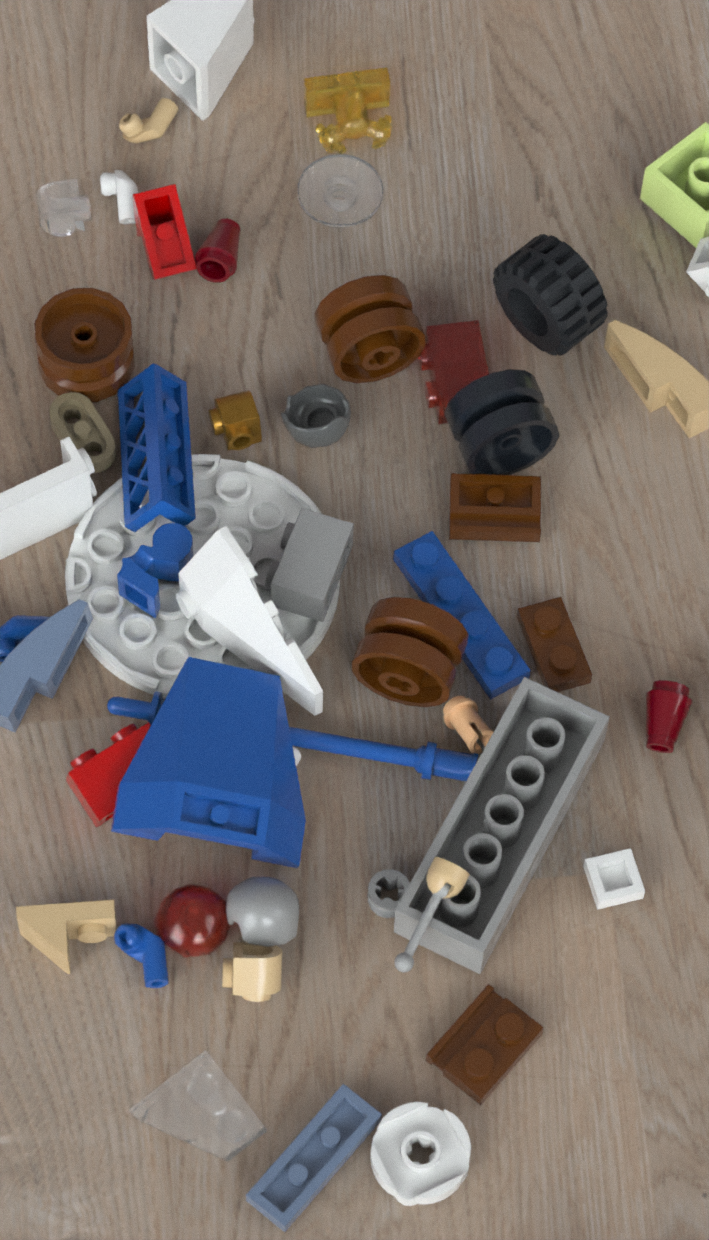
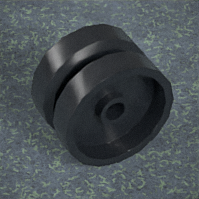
(502, 423)

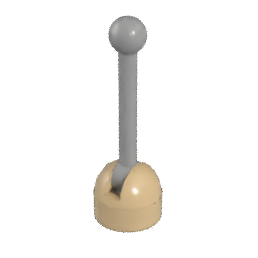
(444, 882)

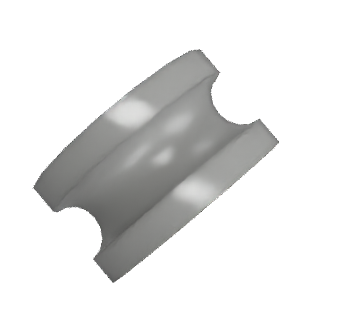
(390, 879)

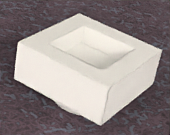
(614, 878)

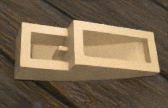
(660, 376)

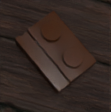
(495, 507)
(484, 1044)

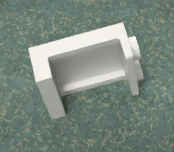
(47, 501)

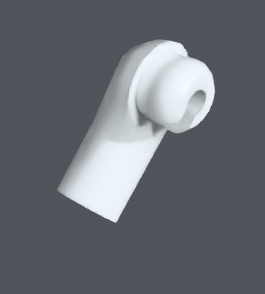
(123, 186)

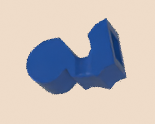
(163, 561)

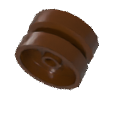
(369, 329)
(84, 343)
(410, 652)

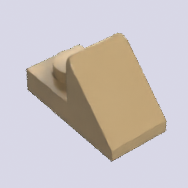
(53, 925)

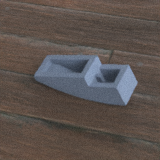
(41, 661)

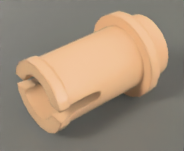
(463, 716)

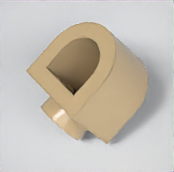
(253, 971)

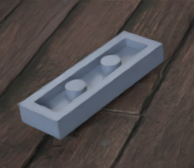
(313, 1157)

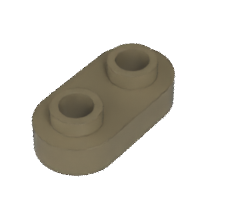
(88, 432)

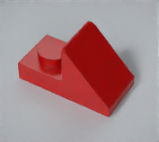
(163, 231)

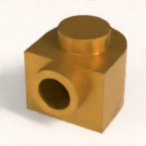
(237, 420)

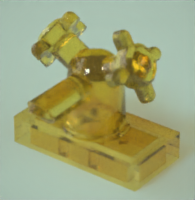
(348, 98)

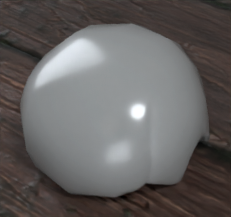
(264, 911)

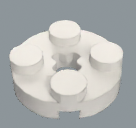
(416, 1182)

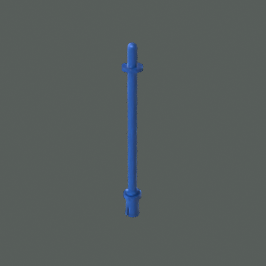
(426, 759)

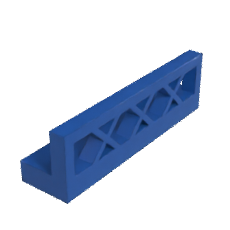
(166, 444)

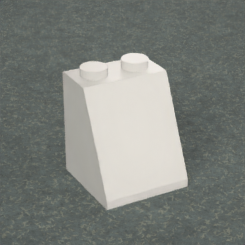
(199, 47)

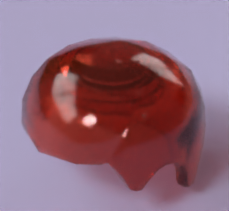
(192, 920)

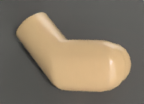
(141, 130)

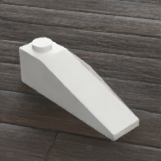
(227, 605)

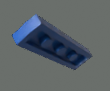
(442, 584)

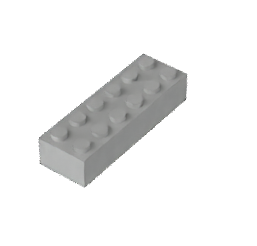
(504, 821)

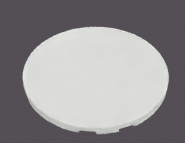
(152, 650)

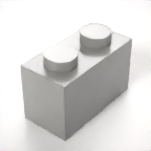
(311, 564)

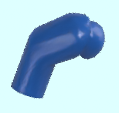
(16, 630)
(146, 949)

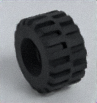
(550, 294)

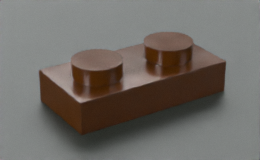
(554, 645)

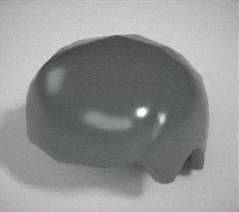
(317, 415)

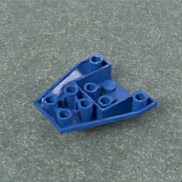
(217, 766)

